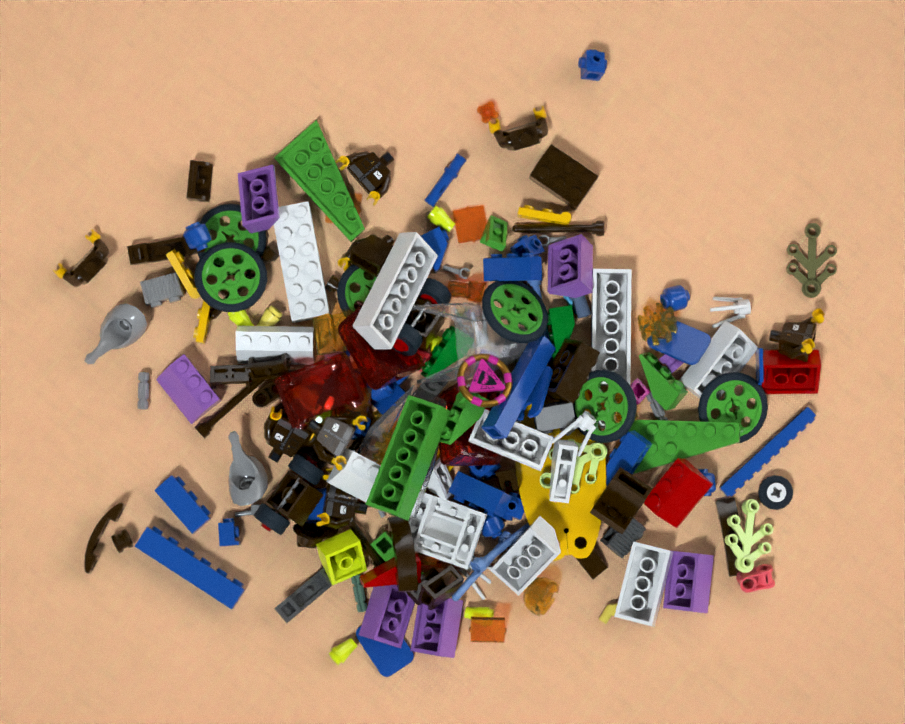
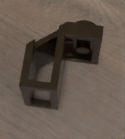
(621, 500)
(435, 588)

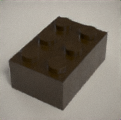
(563, 177)
(571, 370)

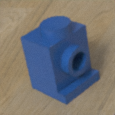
(228, 533)

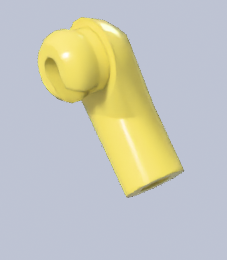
(608, 612)

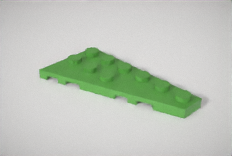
(315, 171)
(682, 439)

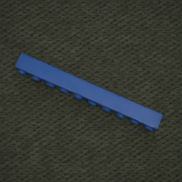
(770, 449)

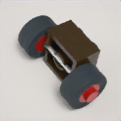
(422, 326)
(292, 496)

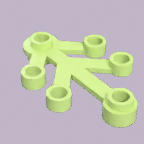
(580, 461)
(747, 538)

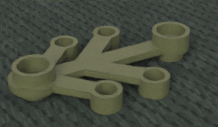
(811, 264)

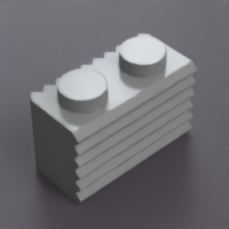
(162, 289)

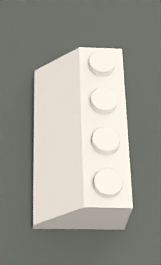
(270, 342)
(726, 354)
(521, 444)
(356, 476)
(528, 556)
(643, 584)

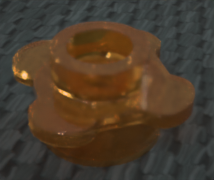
(487, 107)

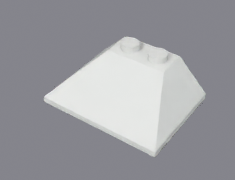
(446, 530)

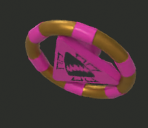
(484, 380)

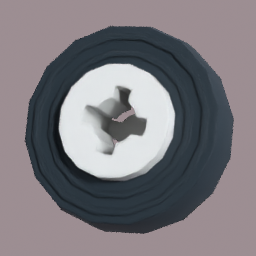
(770, 489)

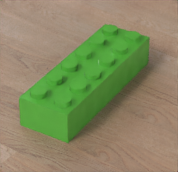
(408, 457)

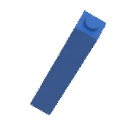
(524, 378)

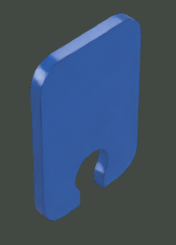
(686, 345)
(538, 395)
(386, 657)

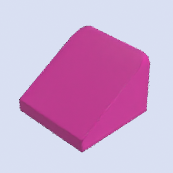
(639, 390)

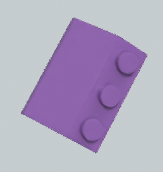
(258, 198)
(570, 267)
(188, 389)
(689, 582)
(387, 615)
(437, 629)

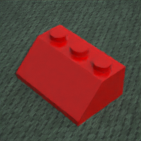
(790, 375)
(678, 492)

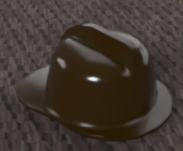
(311, 534)

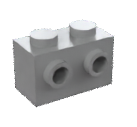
(554, 416)

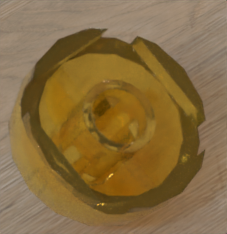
(539, 595)

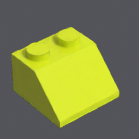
(342, 556)

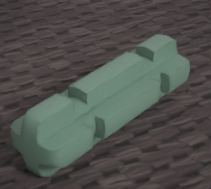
(359, 593)

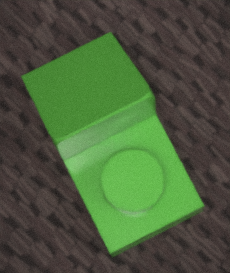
(495, 233)

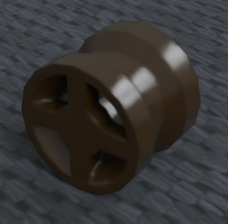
(122, 541)

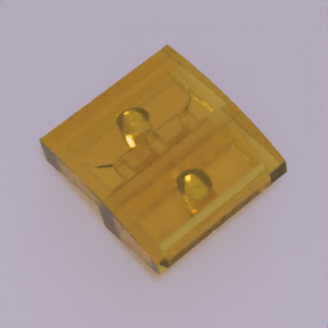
(326, 333)

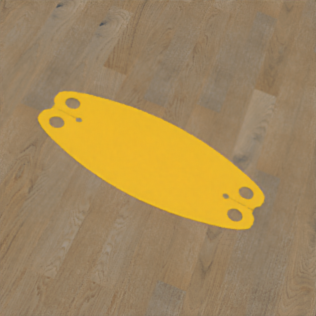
(571, 515)

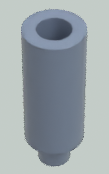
(581, 307)

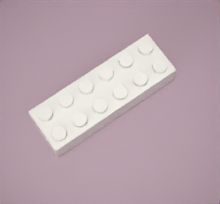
(301, 262)
(395, 290)
(612, 320)

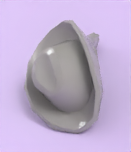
(118, 330)
(246, 475)

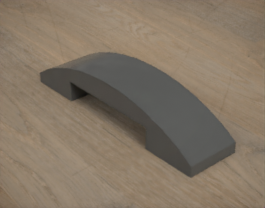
(304, 596)

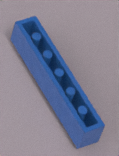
(189, 567)

